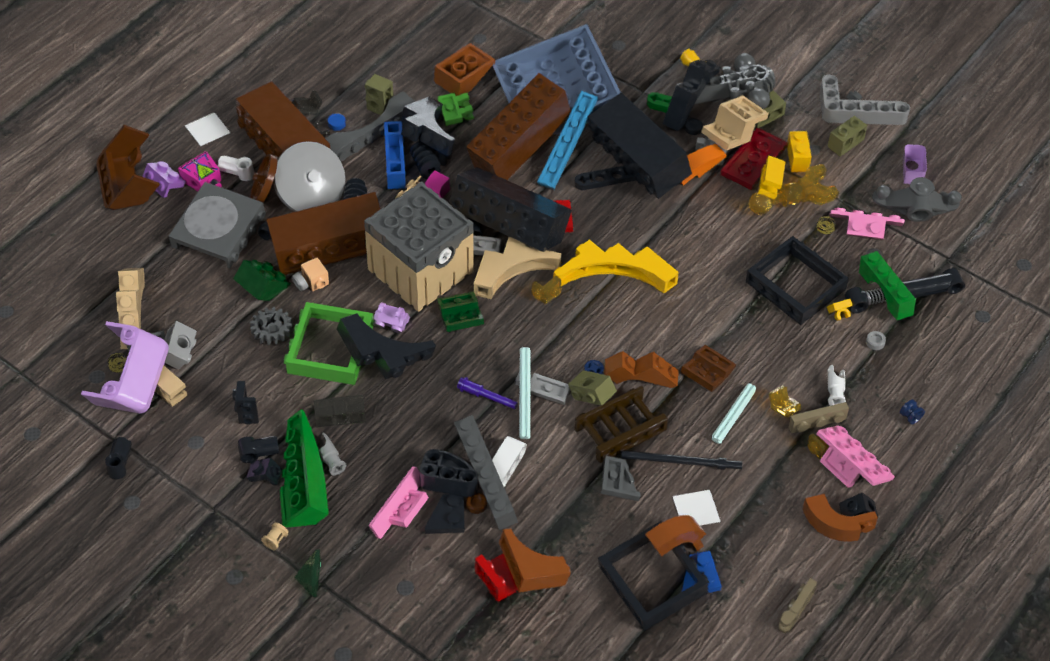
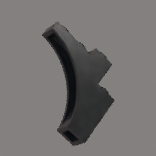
(686, 94)
(421, 125)
(370, 346)

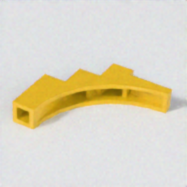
(617, 260)

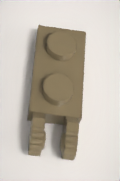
(797, 606)

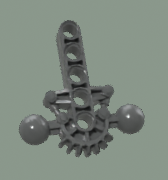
(749, 79)

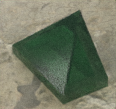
(309, 573)

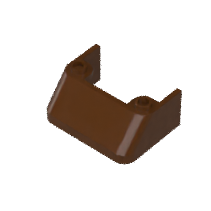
(117, 174)

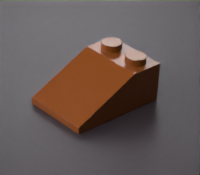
(462, 69)

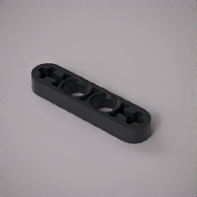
(604, 173)

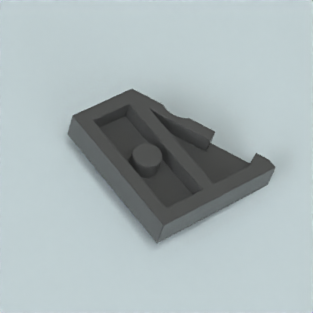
(618, 480)

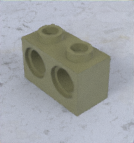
(378, 93)
(847, 136)

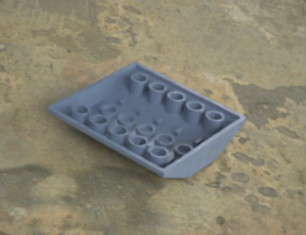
(568, 61)

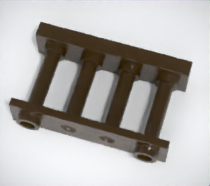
(629, 439)

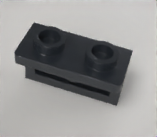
(245, 406)

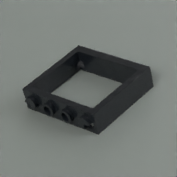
(781, 299)
(650, 618)

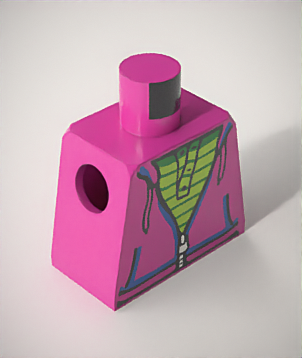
(200, 170)

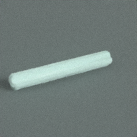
(733, 413)

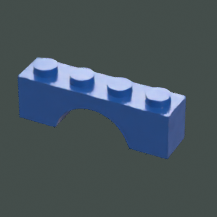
(394, 155)

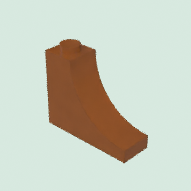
(530, 568)

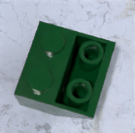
(261, 279)

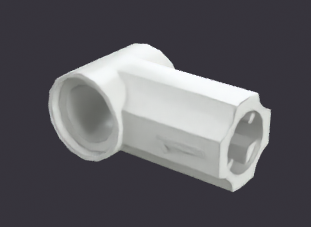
(241, 167)

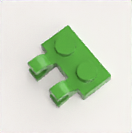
(451, 112)

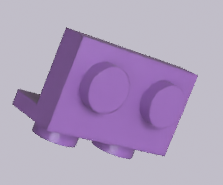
(164, 175)

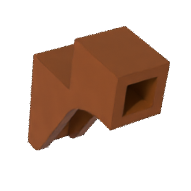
(648, 368)

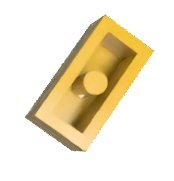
(798, 151)

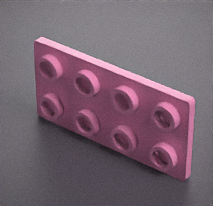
(849, 459)

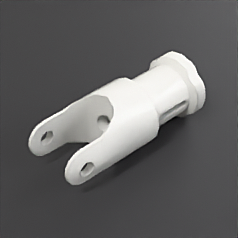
(836, 386)

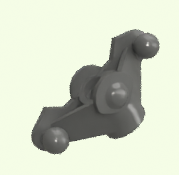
(918, 201)

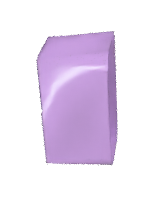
(918, 154)

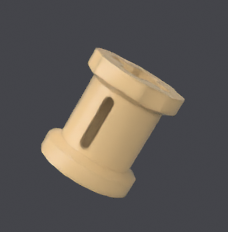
(274, 536)

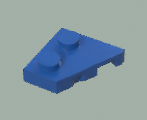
(706, 565)

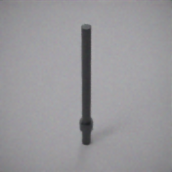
(720, 463)

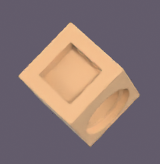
(315, 274)

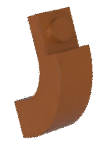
(835, 525)
(676, 532)

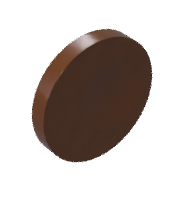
(264, 178)

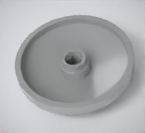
(308, 176)

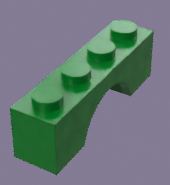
(898, 297)

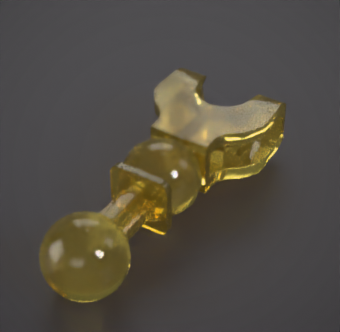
(805, 189)

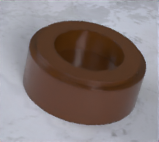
(477, 503)

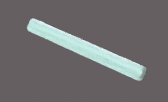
(524, 429)

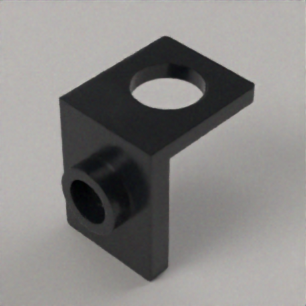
(857, 505)

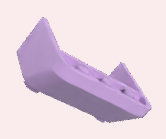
(139, 374)

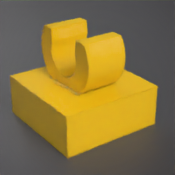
(840, 307)

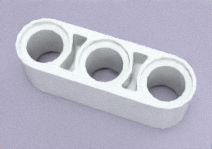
(508, 457)

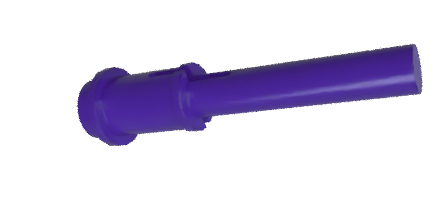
(478, 390)

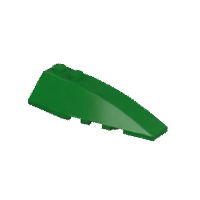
(304, 487)

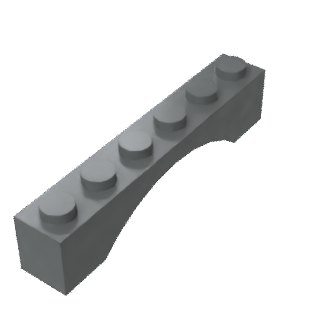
(348, 143)
(486, 472)

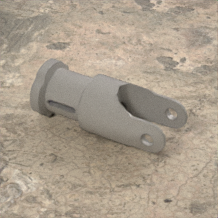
(330, 455)

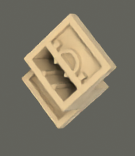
(734, 122)

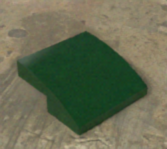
(460, 311)

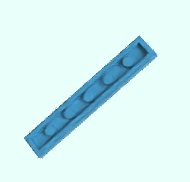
(567, 140)

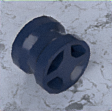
(594, 366)
(912, 411)

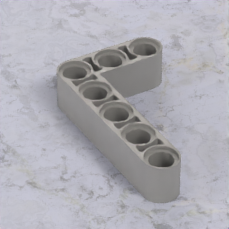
(870, 112)

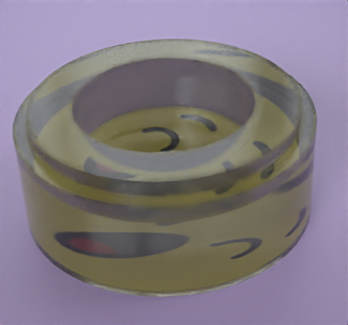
(826, 225)
(117, 362)

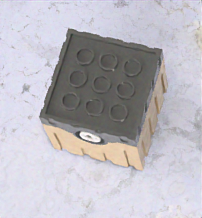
(419, 246)

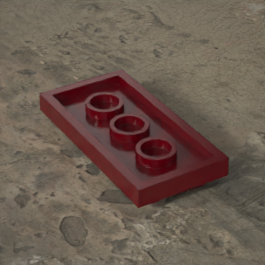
(749, 160)

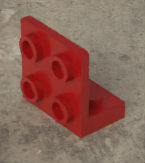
(496, 576)

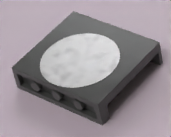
(218, 223)

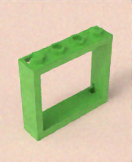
(315, 369)

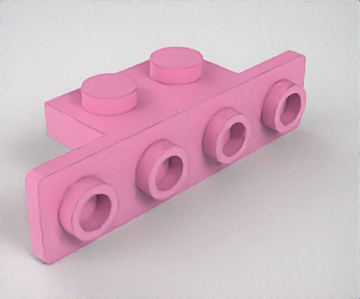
(866, 225)
(401, 505)

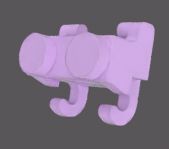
(392, 317)

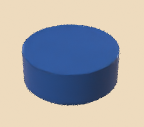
(336, 122)

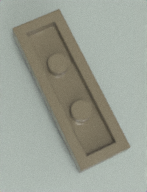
(818, 417)

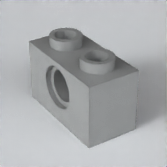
(180, 342)

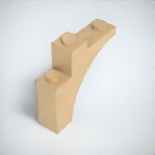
(516, 259)
(130, 297)

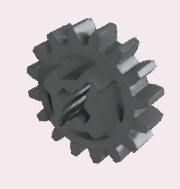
(271, 325)

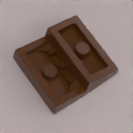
(708, 368)

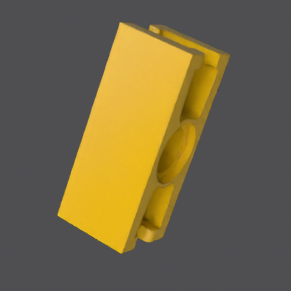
(771, 177)

